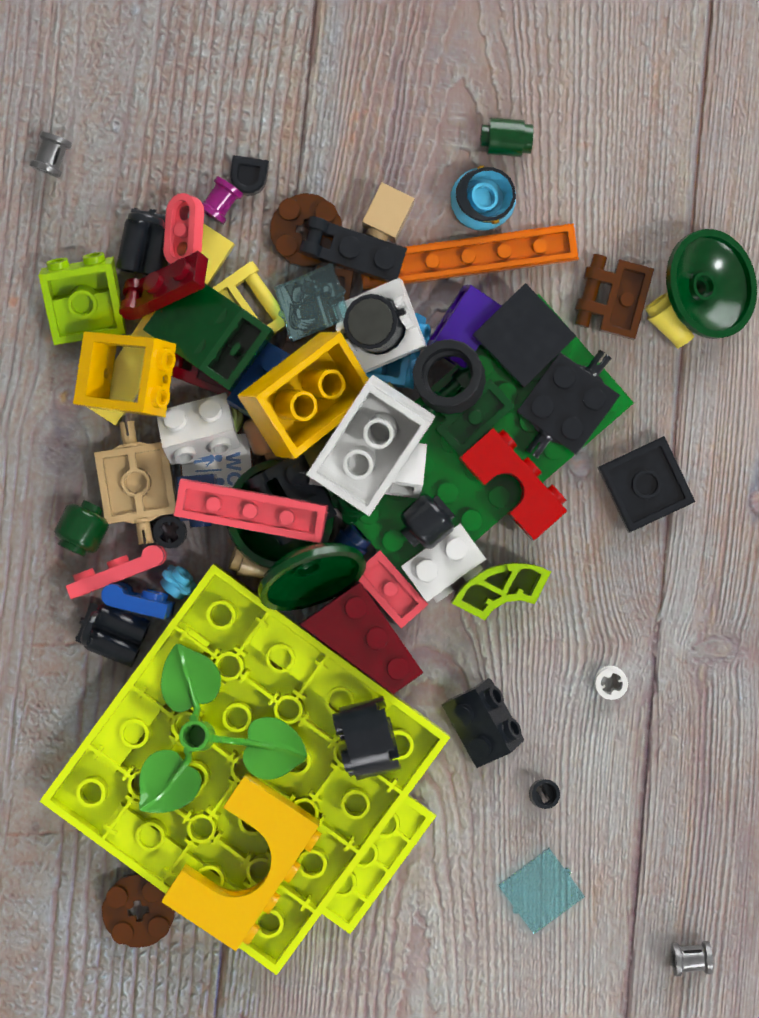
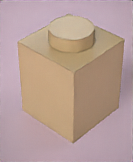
(387, 213)

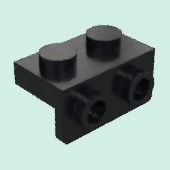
(484, 723)

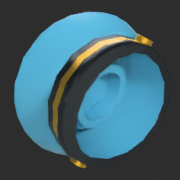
(483, 198)

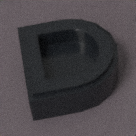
(249, 174)

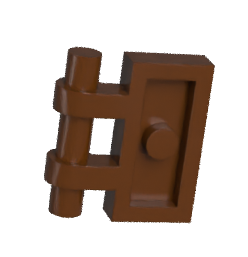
(625, 299)

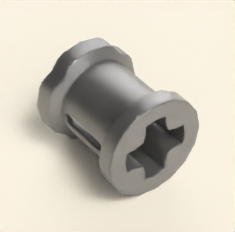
(50, 154)
(691, 958)

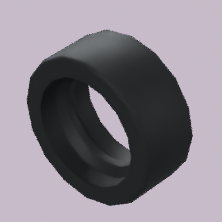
(436, 352)

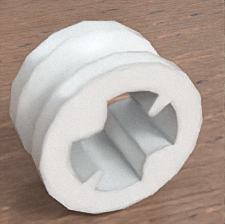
(614, 693)

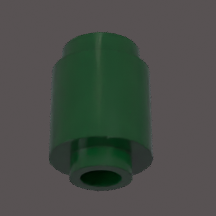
(507, 137)

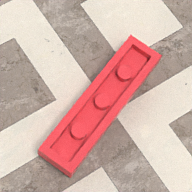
(251, 510)

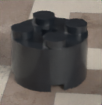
(367, 738)

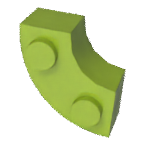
(500, 585)

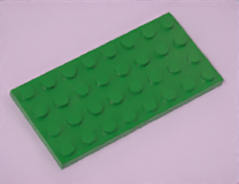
(472, 503)

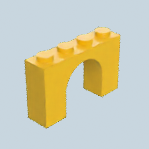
(233, 913)

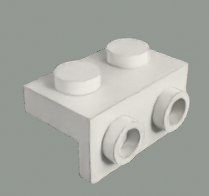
(198, 430)
(441, 566)

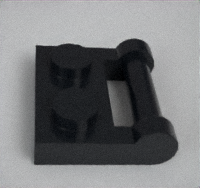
(292, 483)

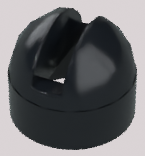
(550, 791)

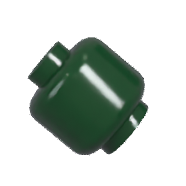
(81, 528)

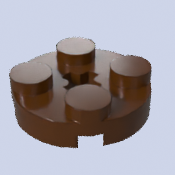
(293, 213)
(126, 927)

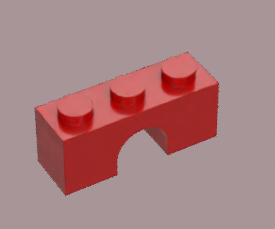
(538, 505)

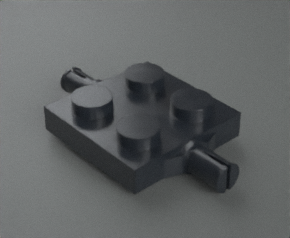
(568, 404)

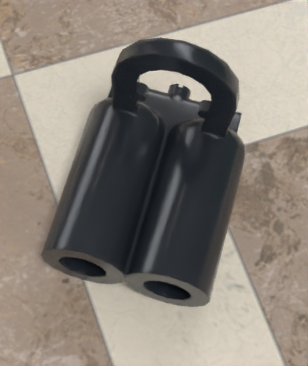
(142, 243)
(113, 633)

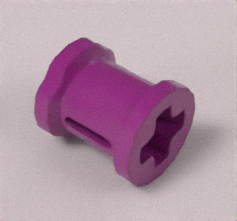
(221, 200)

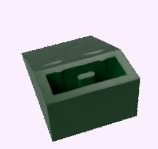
(212, 334)

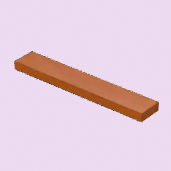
(485, 255)

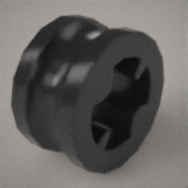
(158, 532)

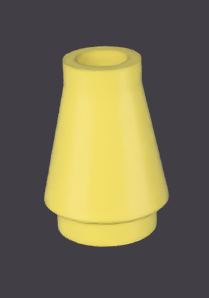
(666, 321)

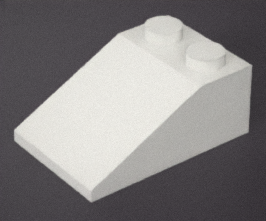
(370, 445)

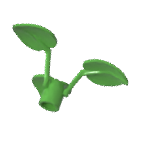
(186, 683)

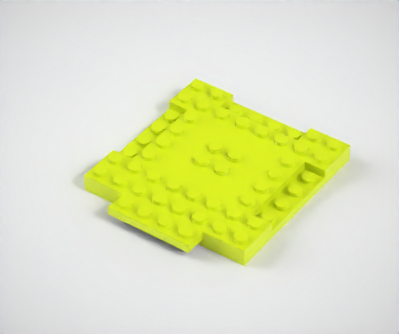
(265, 671)

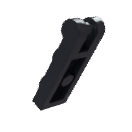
(353, 250)

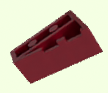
(364, 637)

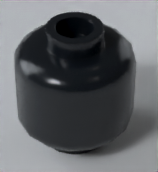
(427, 521)

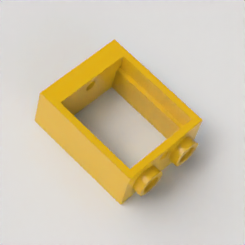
(97, 367)

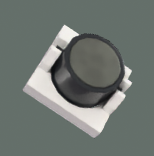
(378, 326)

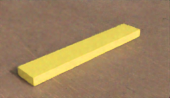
(129, 361)

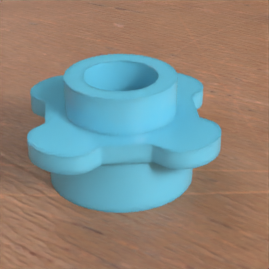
(177, 582)

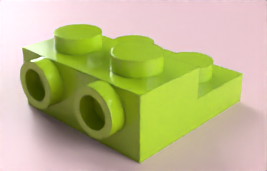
(81, 297)

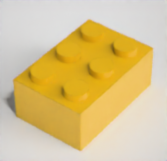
(305, 394)

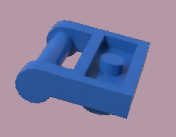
(149, 602)

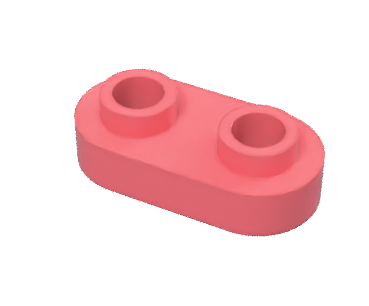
(183, 231)

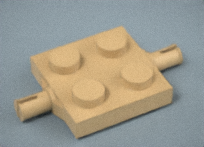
(135, 483)

